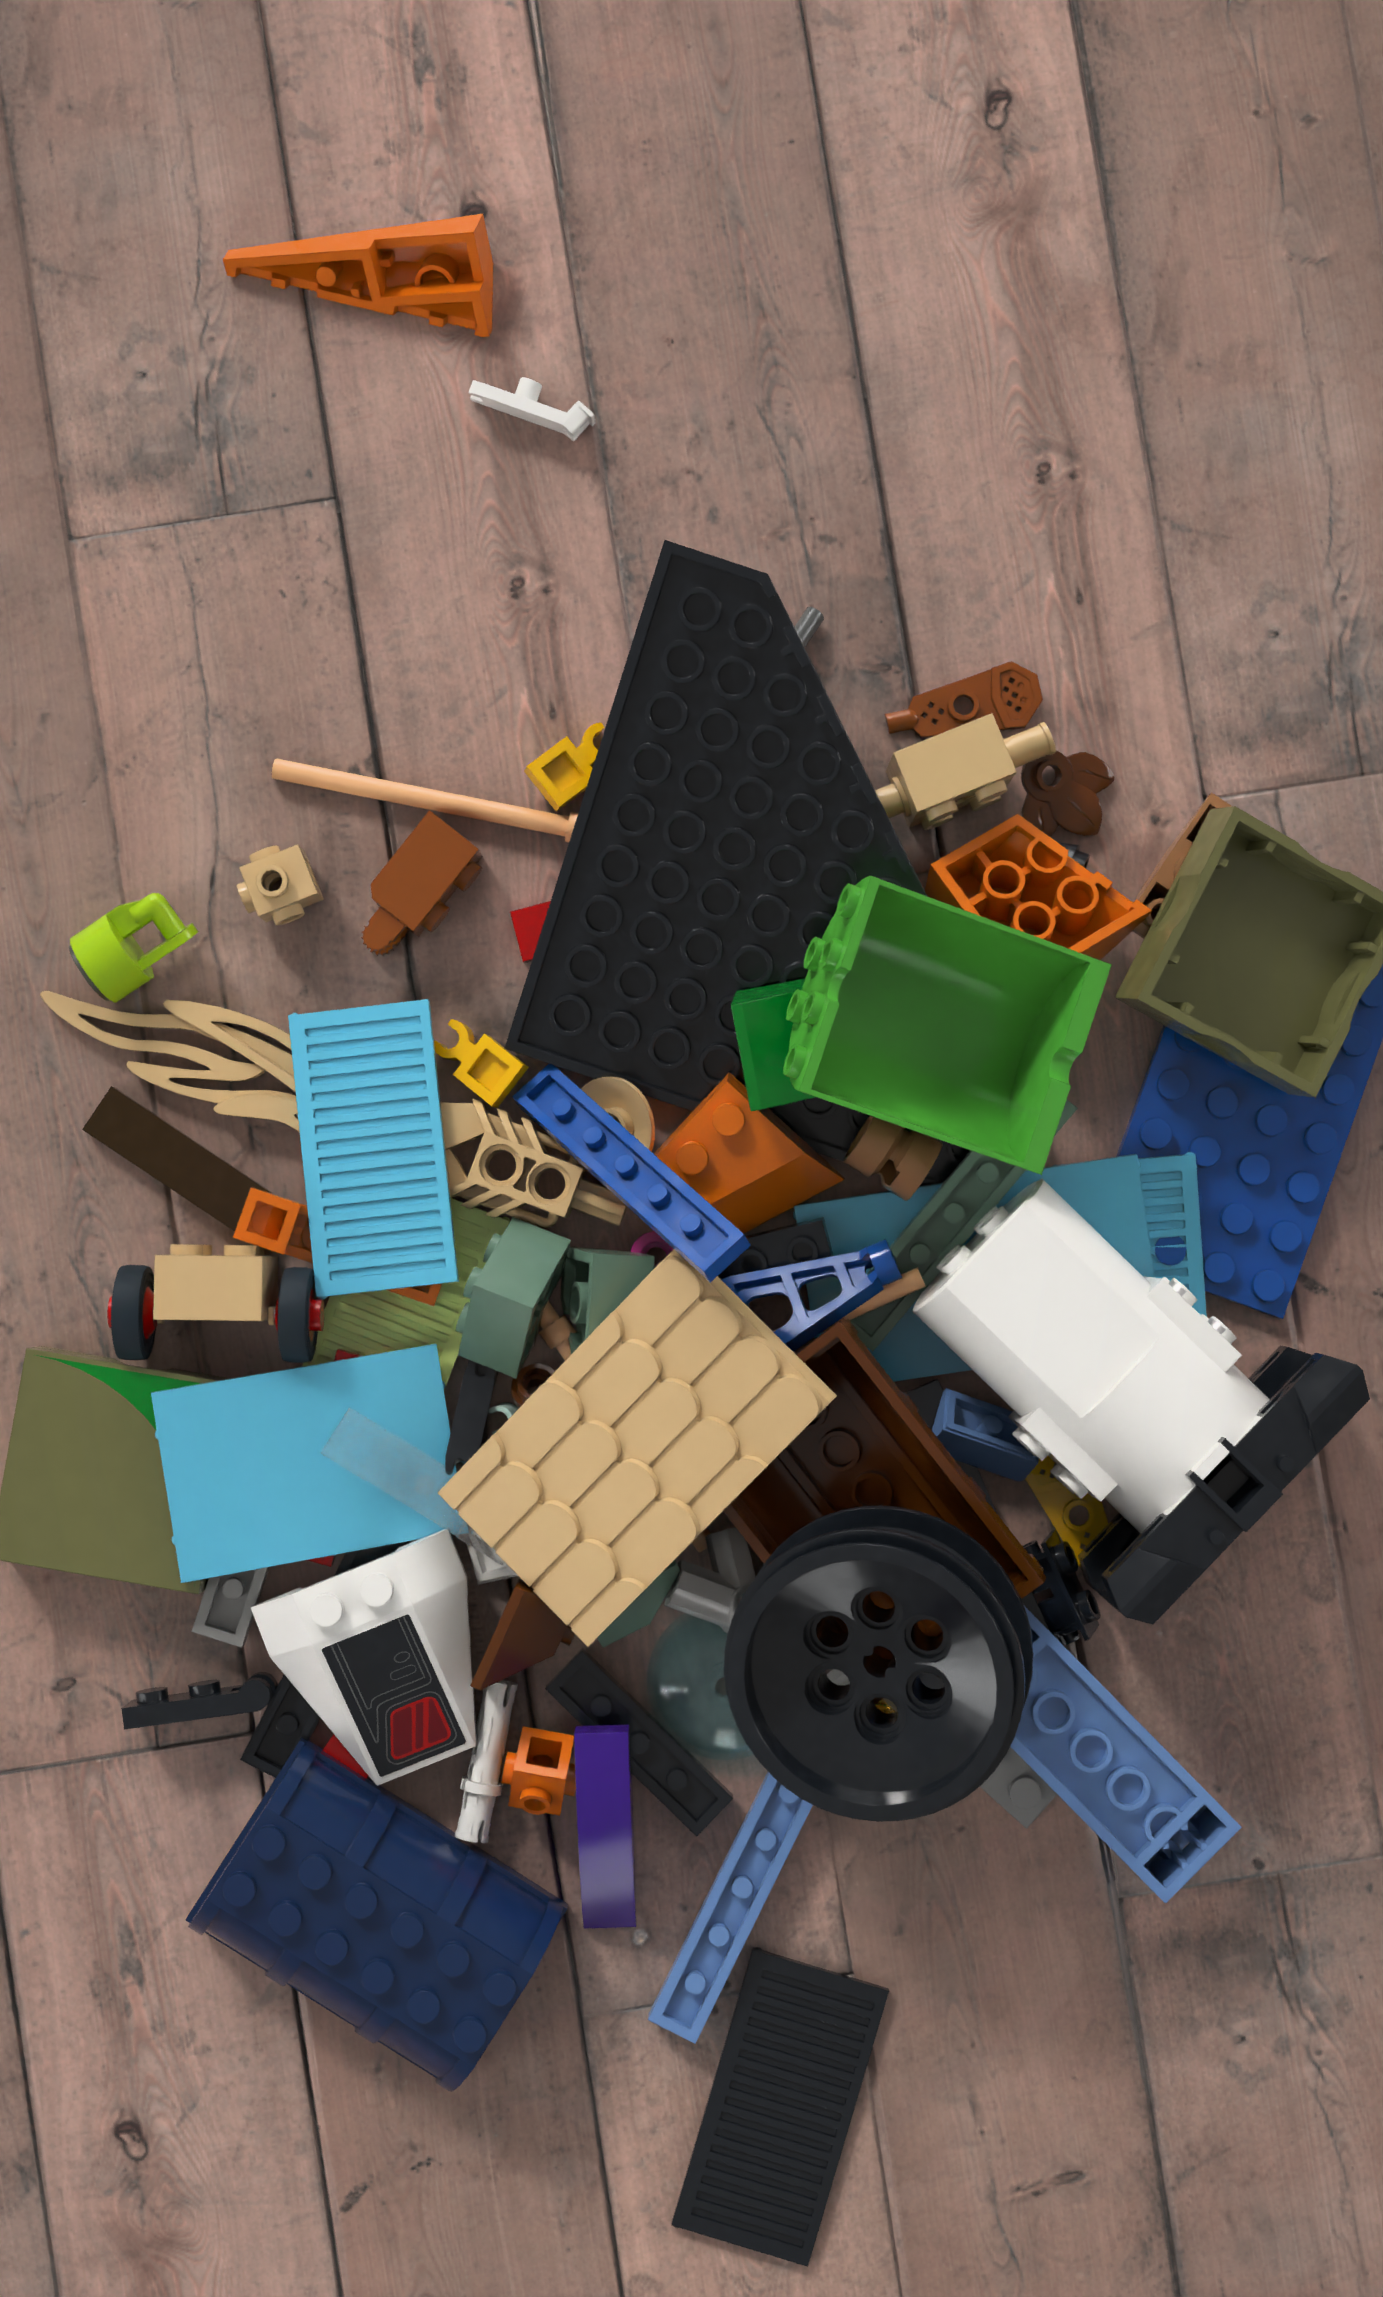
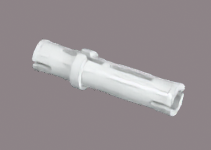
(482, 1781)

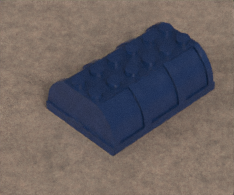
(379, 1914)

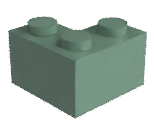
(510, 1296)

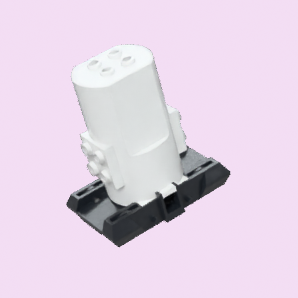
(1131, 1394)

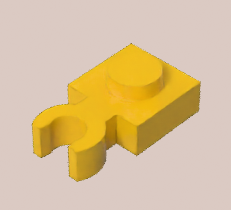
(564, 769)
(485, 1066)

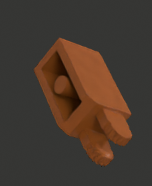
(419, 883)

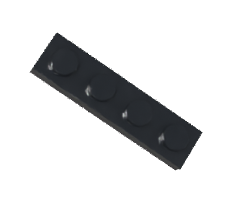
(655, 1754)

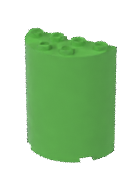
(942, 1022)

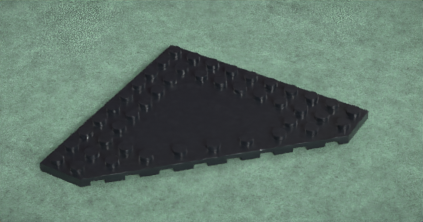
(705, 850)

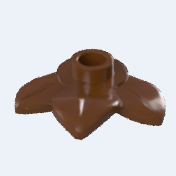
(1072, 795)

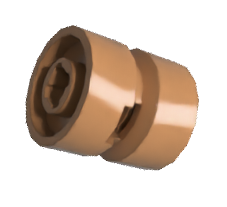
(894, 1154)

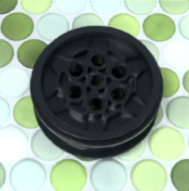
(830, 1737)

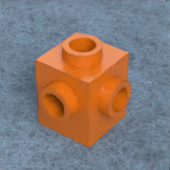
(540, 1771)

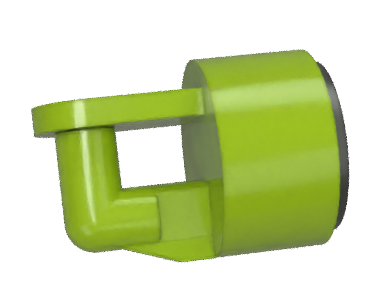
(110, 954)

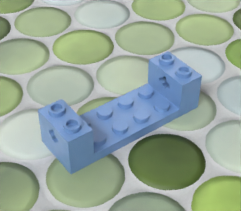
(1115, 1772)

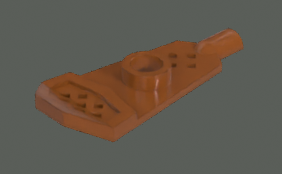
(986, 695)

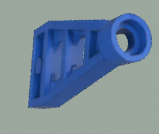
(788, 1280)

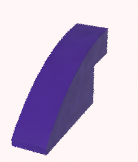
(605, 1826)

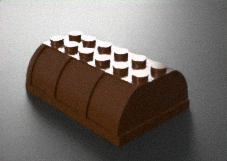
(869, 1453)

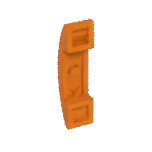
(284, 1228)

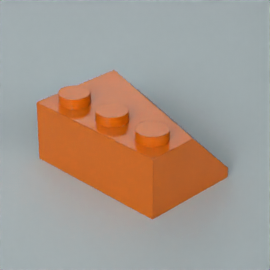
(1035, 887)
(744, 1158)

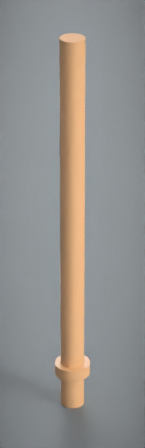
(424, 798)

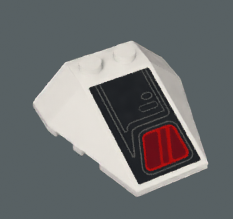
(383, 1655)

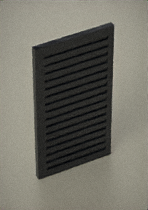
(780, 2107)

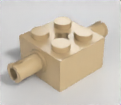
(958, 769)

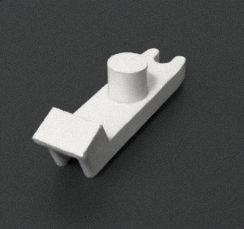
(525, 406)

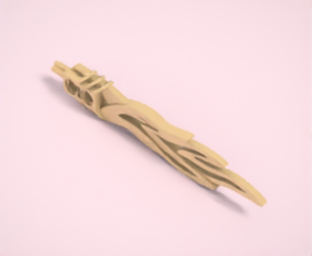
(460, 1120)

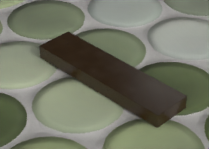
(171, 1157)

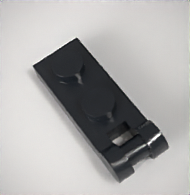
(202, 1701)

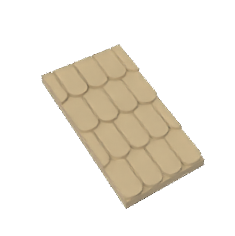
(636, 1444)

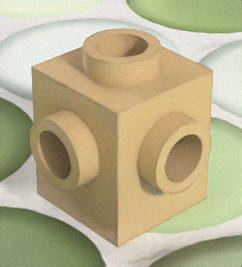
(297, 889)

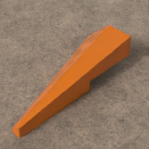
(416, 269)

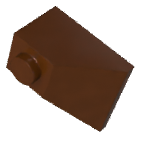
(522, 1637)

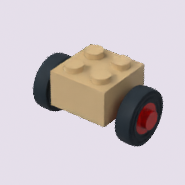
(215, 1288)

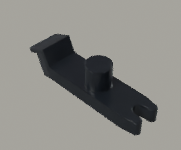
(470, 1414)

